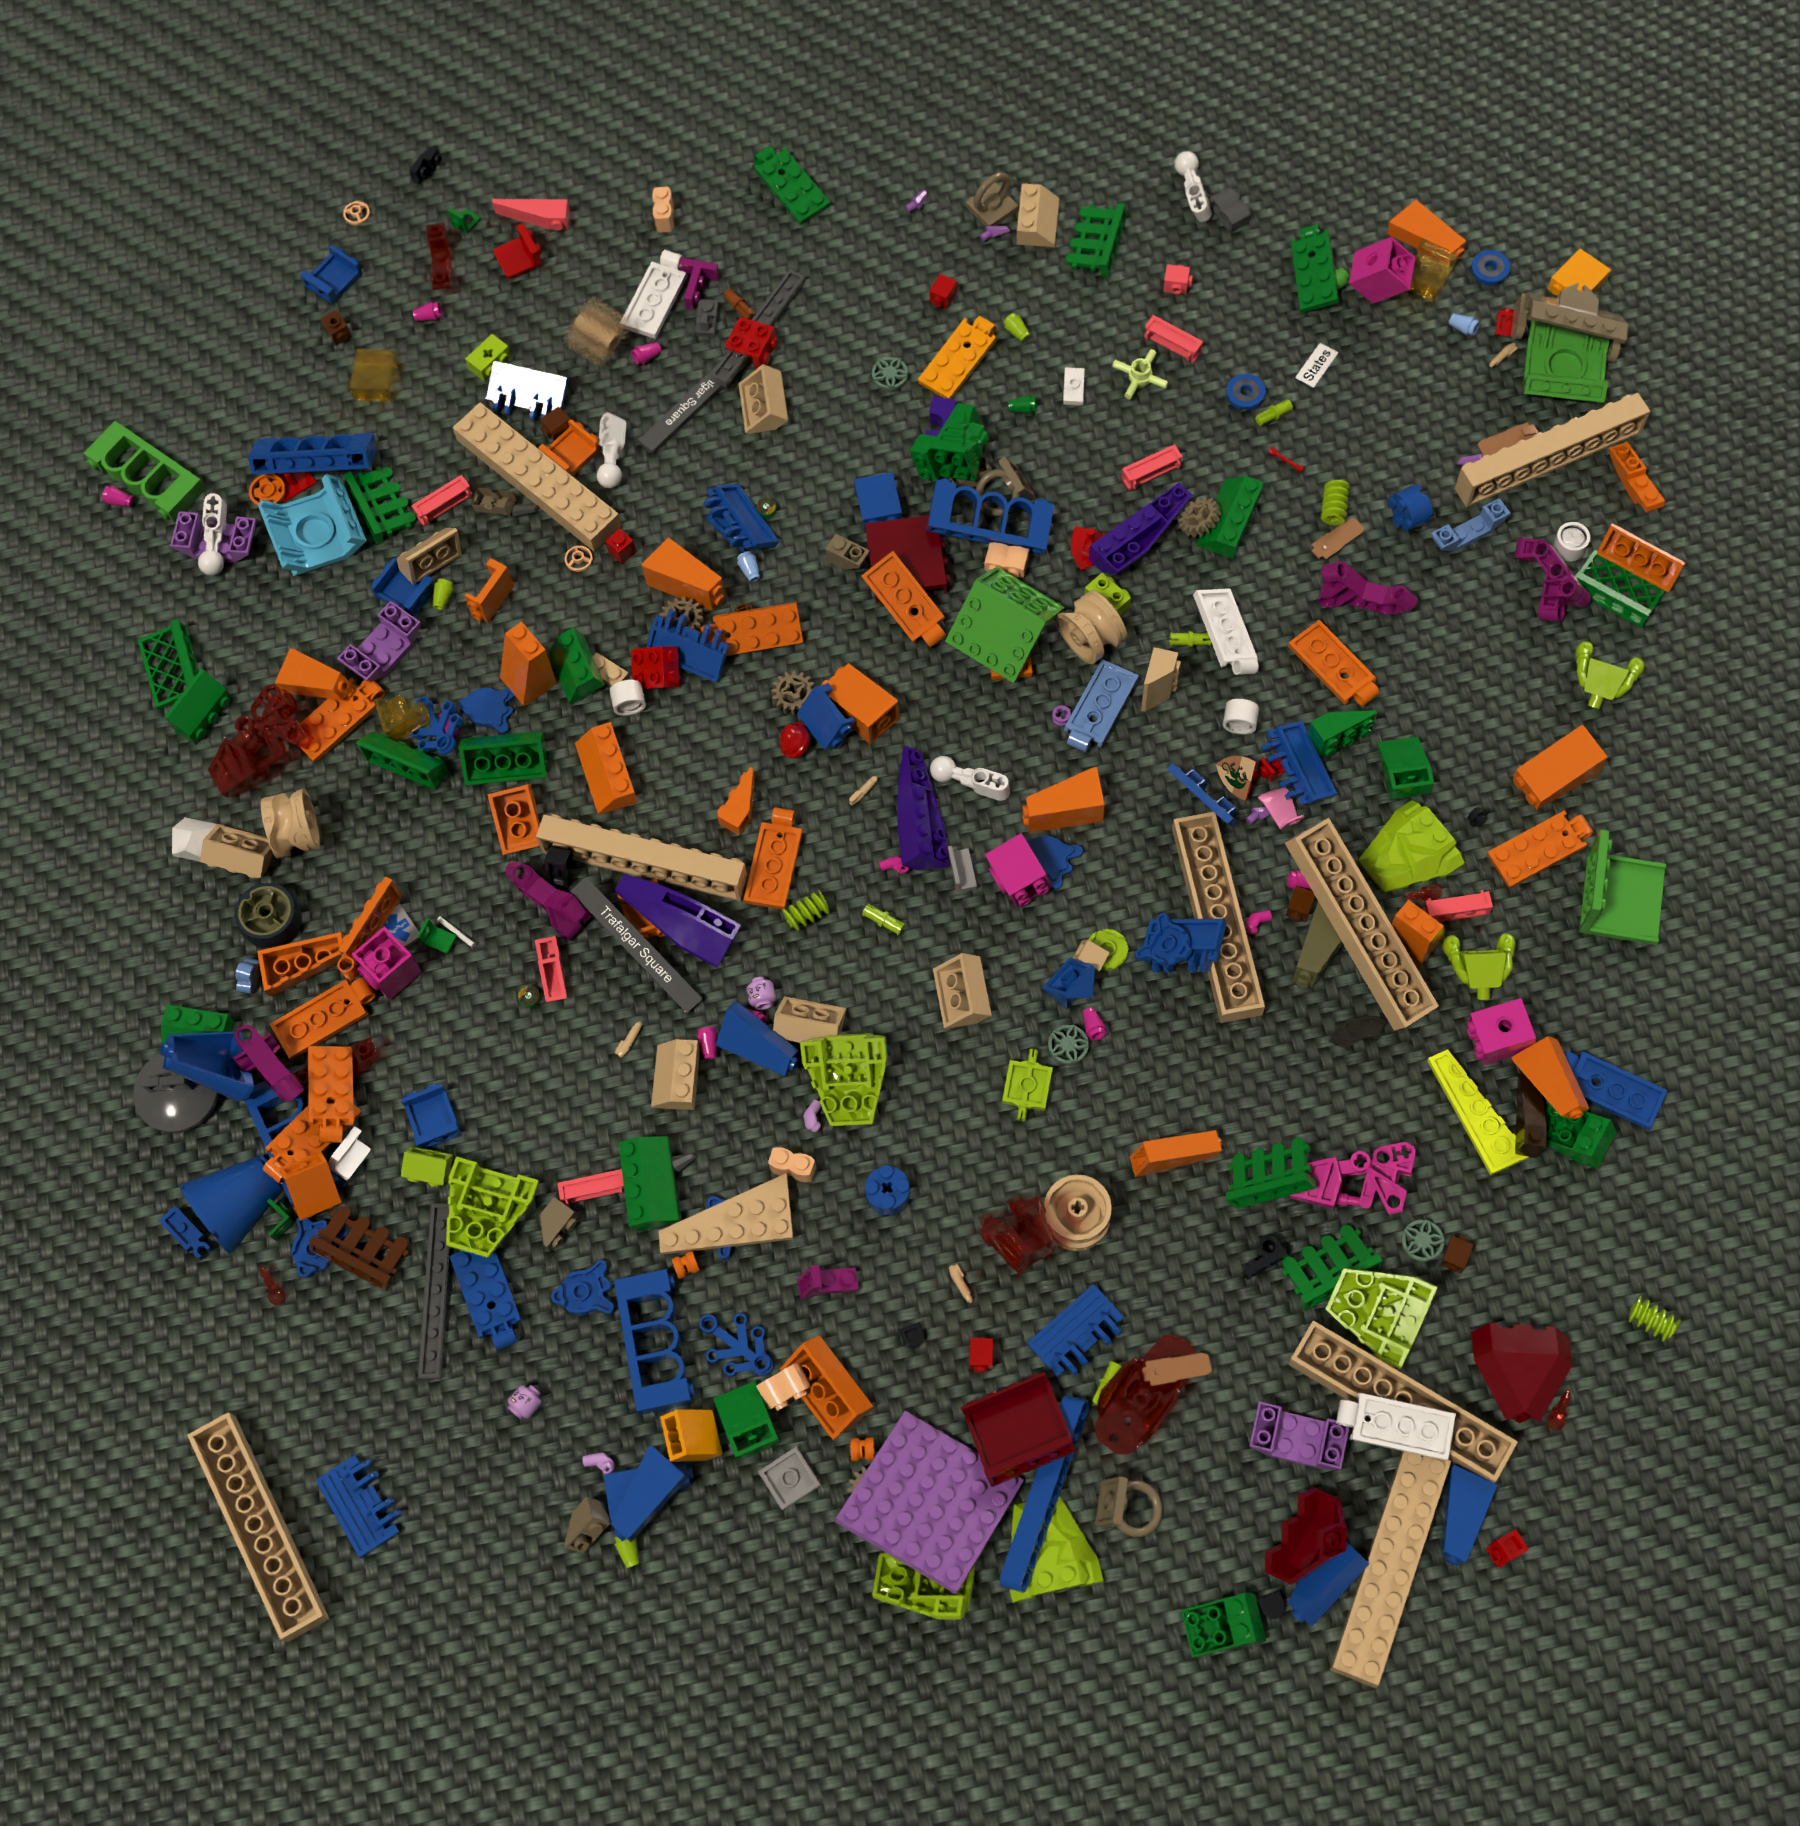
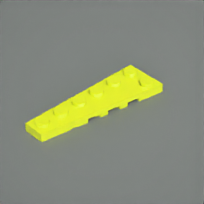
(1484, 1127)

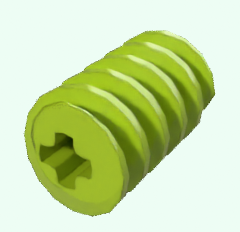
(1335, 502)
(806, 911)
(1652, 1319)

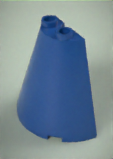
(208, 1062)
(232, 1199)

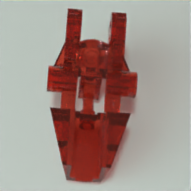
(236, 762)
(1026, 1243)

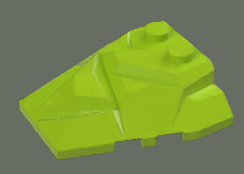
(1410, 850)
(846, 1075)
(484, 1206)
(1382, 1310)
(1063, 1559)
(911, 1590)

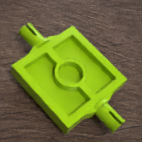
(1027, 1085)

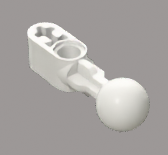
(1186, 165)
(612, 440)
(211, 561)
(995, 784)

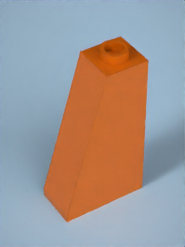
(1419, 224)
(310, 677)
(1552, 1075)
(1175, 1152)

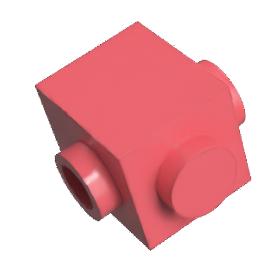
(1177, 279)

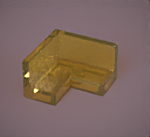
(398, 719)

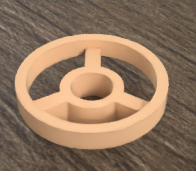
(357, 205)
(578, 561)

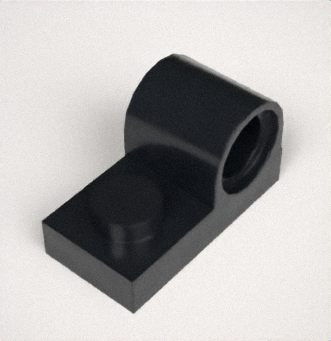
(557, 866)
(1266, 1259)

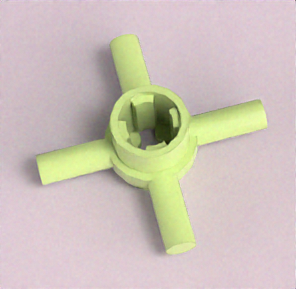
(1140, 373)

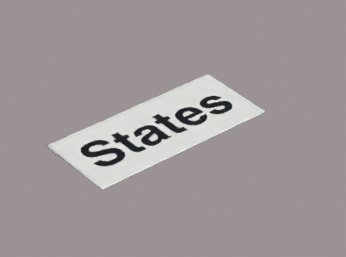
(1316, 365)

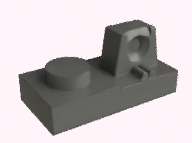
(706, 318)

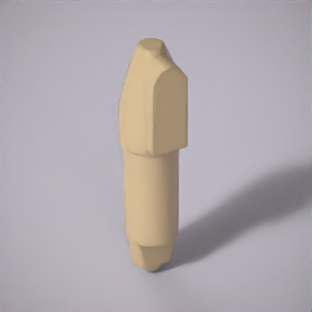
(1506, 352)
(859, 794)
(625, 1045)
(957, 1276)

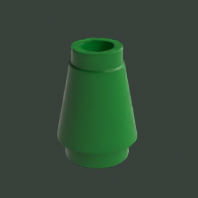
(1023, 404)

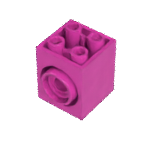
(1382, 270)
(1018, 871)
(386, 963)
(1487, 1027)

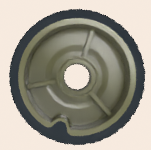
(278, 926)

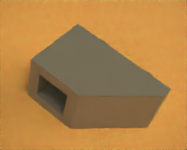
(845, 553)
(555, 1222)
(586, 1524)

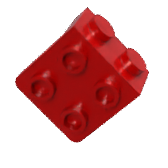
(519, 254)
(753, 340)
(656, 667)

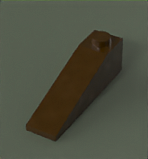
(1529, 1119)

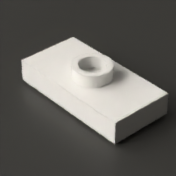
(1073, 386)

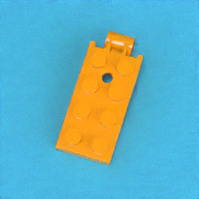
(954, 361)

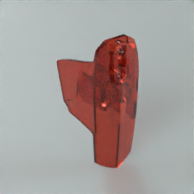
(1134, 1398)

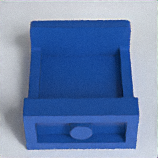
(333, 275)
(878, 498)
(395, 587)
(824, 718)
(431, 1116)

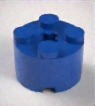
(1410, 508)
(887, 1178)

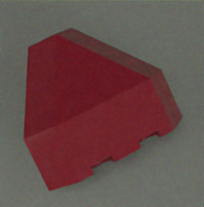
(1522, 1367)
(1309, 1538)

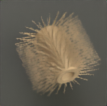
(597, 331)

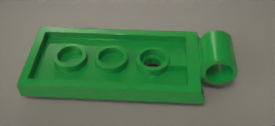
(792, 189)
(1314, 275)

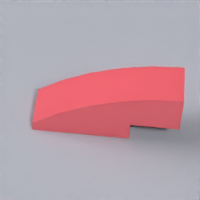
(551, 968)

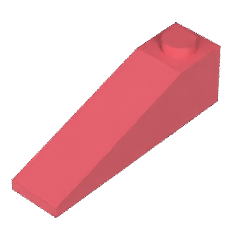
(545, 213)

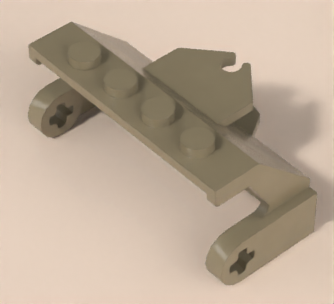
(1572, 311)

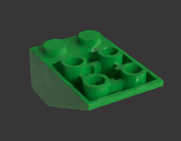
(1340, 730)
(1405, 768)
(1579, 1139)
(746, 1421)
(1223, 1625)

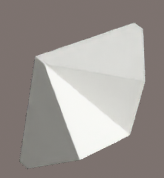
(188, 838)

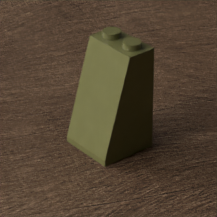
(1318, 950)

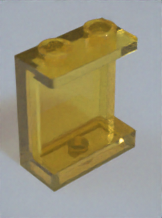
(1431, 269)
(373, 374)

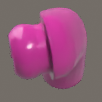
(894, 863)
(1254, 920)

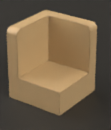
(1091, 953)

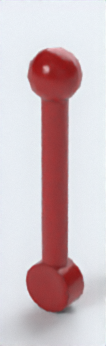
(1273, 452)

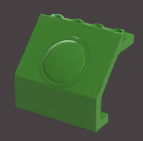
(1565, 363)

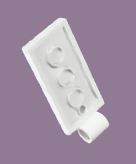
(655, 296)
(1227, 630)
(1398, 1425)

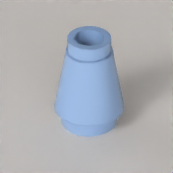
(1465, 324)
(748, 564)

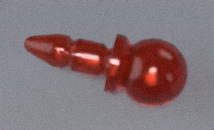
(1432, 891)
(275, 1294)
(1556, 1420)

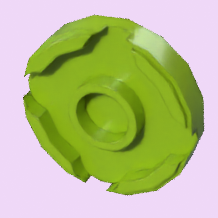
(1113, 943)

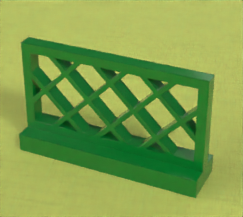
(1611, 598)
(184, 654)

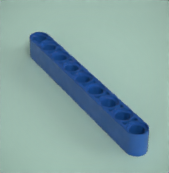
(1041, 1505)

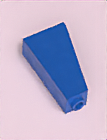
(755, 1041)
(618, 1483)
(647, 1493)
(1465, 1510)
(1322, 1588)

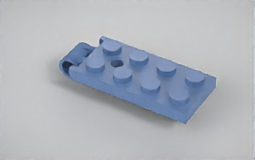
(1101, 699)

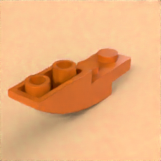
(1634, 478)

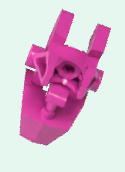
(1378, 1178)

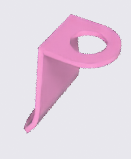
(1279, 808)

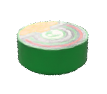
(766, 507)
(528, 996)

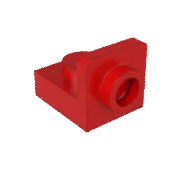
(1504, 322)
(1270, 770)
(1507, 1548)

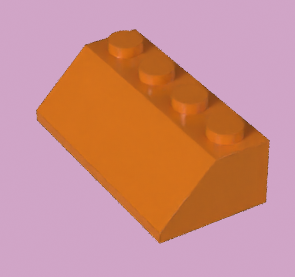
(1641, 558)
(605, 769)
(833, 1392)

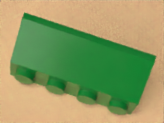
(1237, 504)
(503, 758)
(402, 760)
(648, 1182)

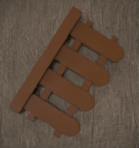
(342, 1256)

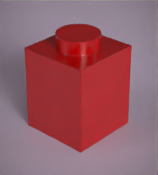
(943, 291)
(620, 546)
(981, 1354)

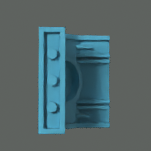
(314, 528)

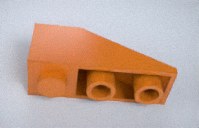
(738, 809)

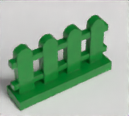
(1107, 248)
(370, 515)
(1273, 1186)
(1313, 1296)

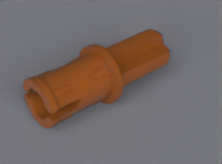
(738, 304)

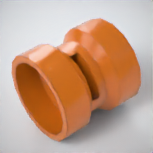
(685, 1264)
(857, 1449)

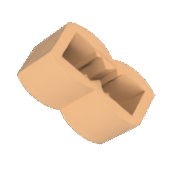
(663, 209)
(1008, 558)
(797, 1165)
(784, 1386)

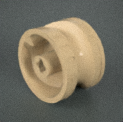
(1091, 627)
(290, 823)
(1078, 1212)

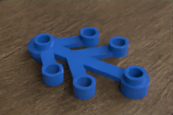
(445, 742)
(738, 1347)

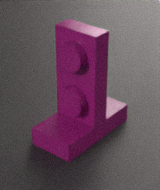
(698, 272)
(827, 1281)

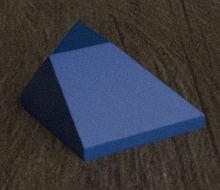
(1071, 982)

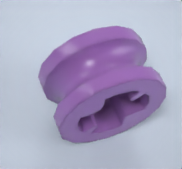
(1064, 711)

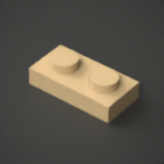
(609, 671)

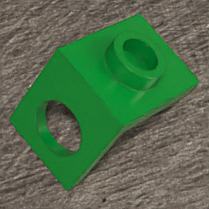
(459, 222)
(436, 937)
(286, 1222)

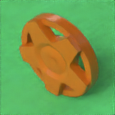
(267, 490)

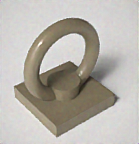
(992, 202)
(1012, 478)
(1113, 1503)

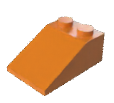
(515, 818)

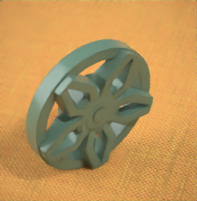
(889, 373)
(1068, 1044)
(1422, 1240)

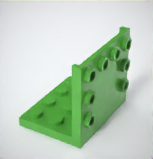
(1002, 622)
(1621, 895)

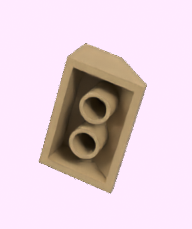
(1037, 216)
(763, 400)
(430, 555)
(1160, 678)
(236, 851)
(962, 991)
(805, 1020)
(676, 1075)

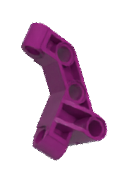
(1346, 586)
(1557, 590)
(562, 907)
(259, 1054)

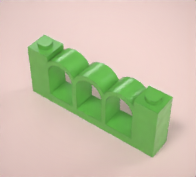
(115, 442)

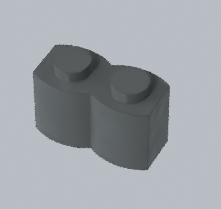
(1230, 209)

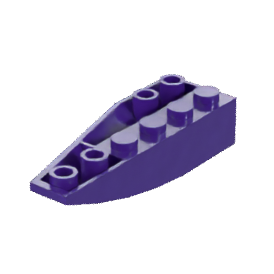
(1139, 532)
(918, 816)
(681, 918)

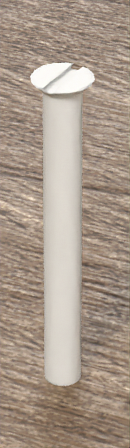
(457, 932)

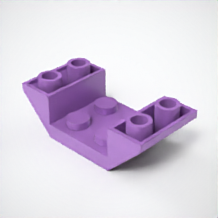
(235, 542)
(384, 646)
(1298, 1438)

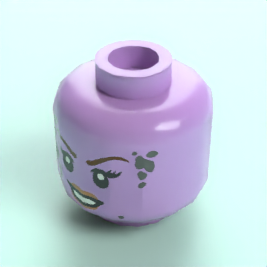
(761, 993)
(524, 1401)

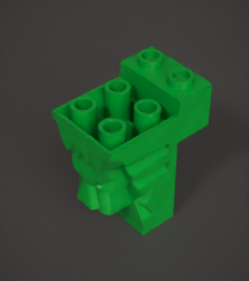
(954, 450)

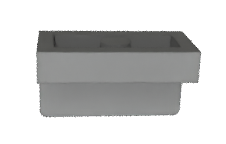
(962, 870)

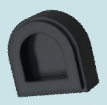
(912, 1335)
(1272, 1606)

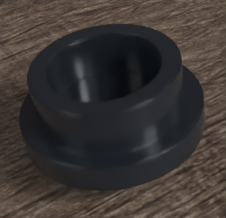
(1477, 817)

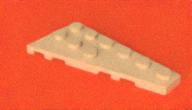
(746, 1219)

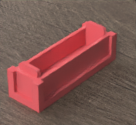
(1173, 338)
(1151, 467)
(442, 500)
(1459, 907)
(591, 1187)

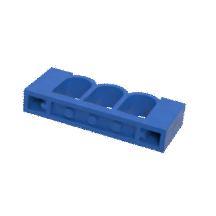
(312, 453)
(1039, 515)
(264, 1099)
(666, 1394)

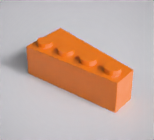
(297, 961)

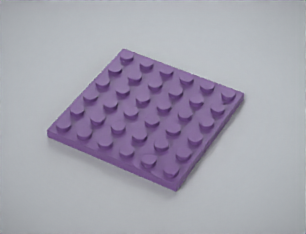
(927, 1503)

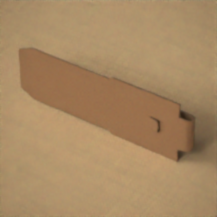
(1507, 439)
(1336, 539)
(1177, 1368)

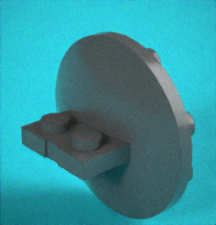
(170, 1100)

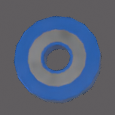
(1490, 258)
(1245, 382)

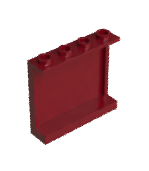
(914, 547)
(1018, 1429)

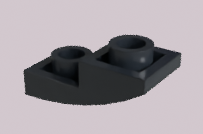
(427, 161)

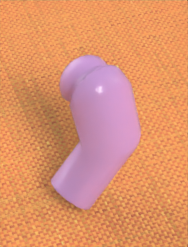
(810, 1116)
(601, 1460)

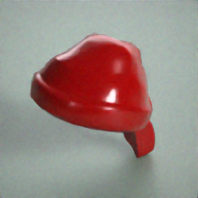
(794, 740)

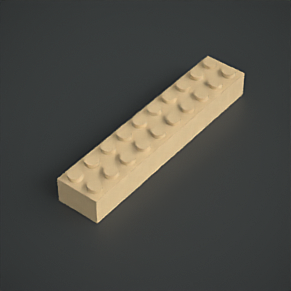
(1551, 449)
(537, 476)
(645, 857)
(1214, 897)
(1361, 924)
(1353, 1371)
(258, 1527)
(1391, 1568)

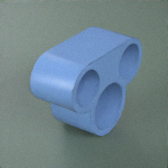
(247, 975)

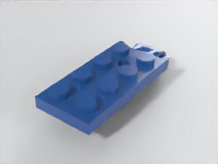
(1618, 1089)
(482, 1283)

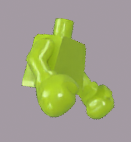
(1603, 678)
(1482, 967)

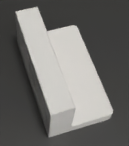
(348, 1155)

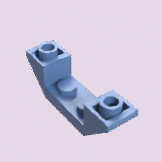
(1489, 519)

